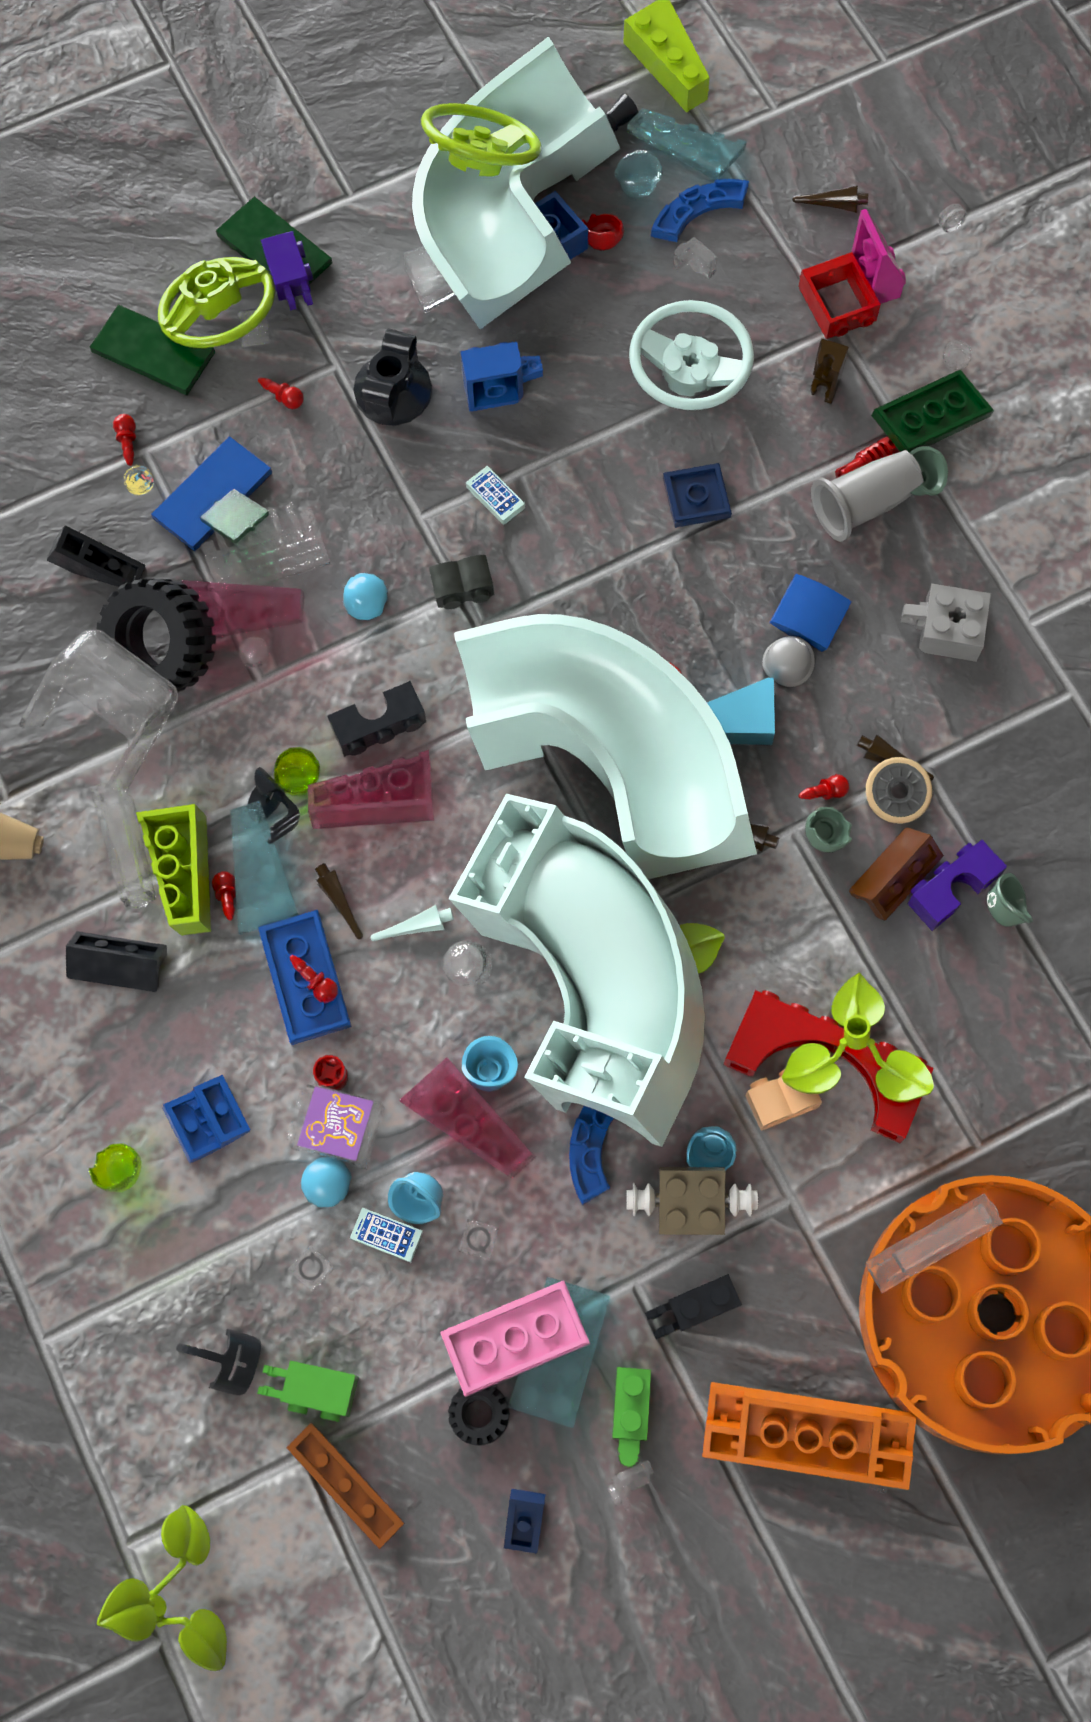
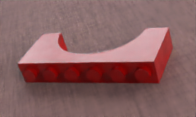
(777, 1026)

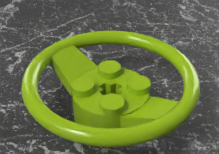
(478, 147)
(207, 291)

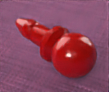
(290, 396)
(125, 426)
(833, 787)
(224, 887)
(323, 988)

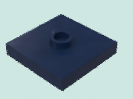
(697, 495)

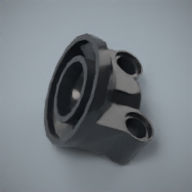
(395, 398)

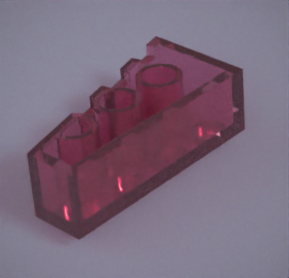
(249, 607)
(376, 796)
(465, 1115)

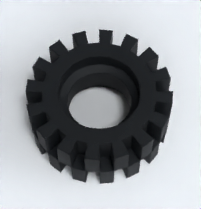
(485, 1434)

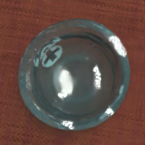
(638, 173)

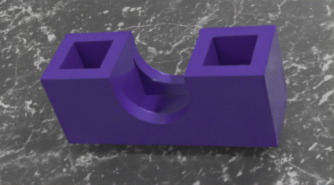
(975, 866)

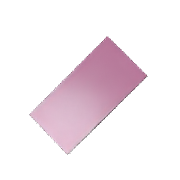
(514, 1338)

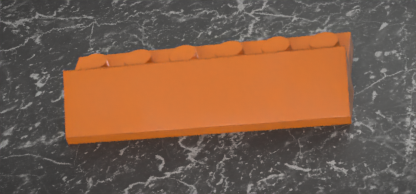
(809, 1435)

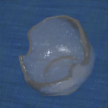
(467, 963)

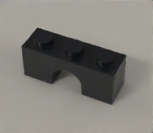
(357, 733)

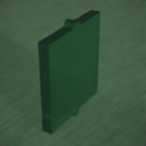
(234, 516)

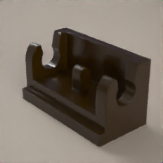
(829, 368)

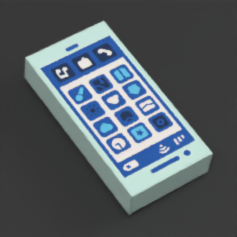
(495, 495)
(386, 1235)

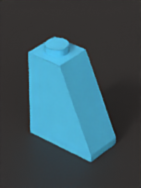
(747, 713)

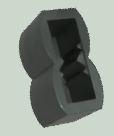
(462, 581)

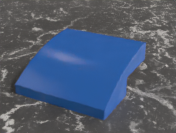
(810, 612)
(206, 1119)

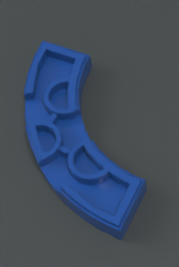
(696, 201)
(586, 1154)

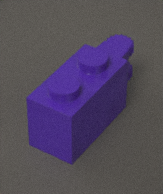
(287, 268)

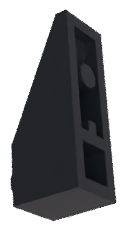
(93, 559)

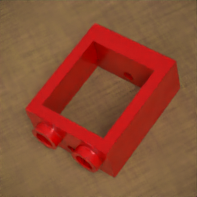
(833, 272)

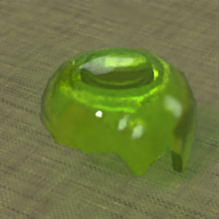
(296, 770)
(116, 1168)

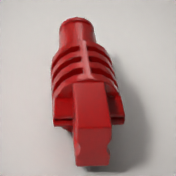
(878, 450)

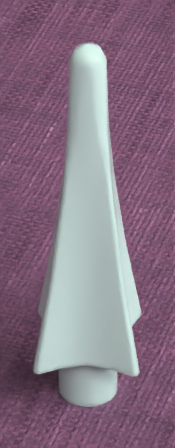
(426, 921)

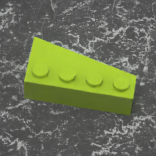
(667, 53)
(180, 863)

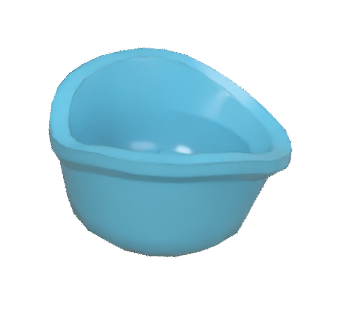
(489, 1063)
(416, 1198)

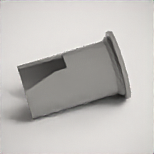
(864, 493)

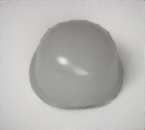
(789, 661)

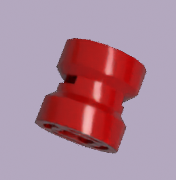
(327, 1068)

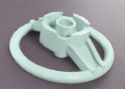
(706, 367)

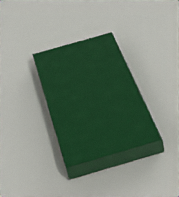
(257, 221)
(145, 349)
(932, 412)

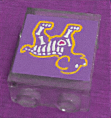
(336, 1125)

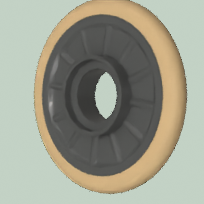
(912, 776)

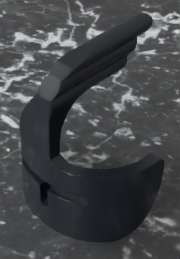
(264, 788)
(242, 1376)

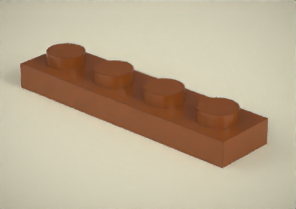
(345, 1485)

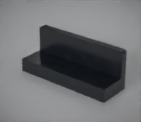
(114, 961)

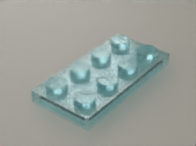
(557, 1387)

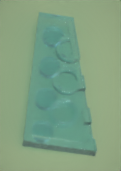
(699, 150)
(259, 877)

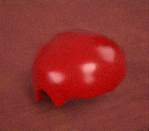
(604, 231)

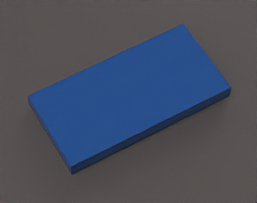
(224, 470)
(301, 1011)

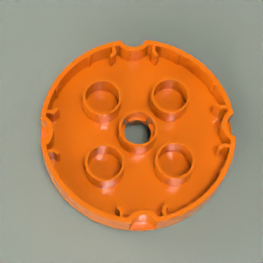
(939, 1359)

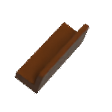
(897, 872)

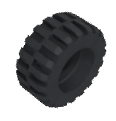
(186, 620)

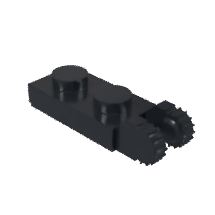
(697, 1305)

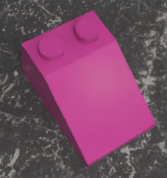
(877, 260)

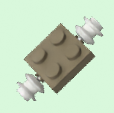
(692, 1200)

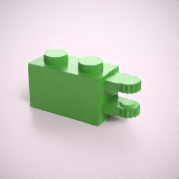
(313, 1388)
(631, 1412)

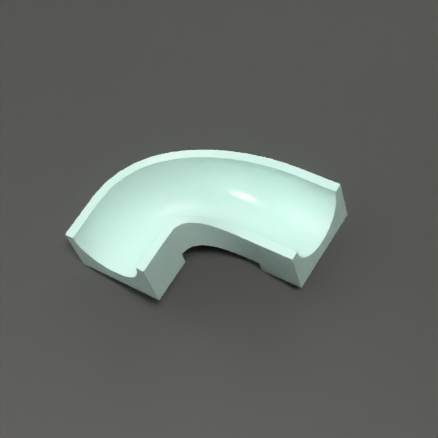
(487, 228)
(623, 717)
(617, 956)

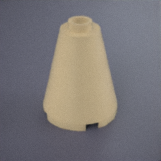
(18, 839)

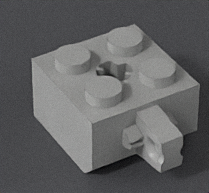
(950, 621)

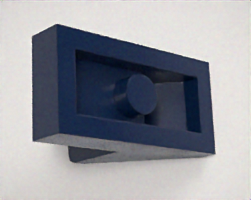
(524, 1521)

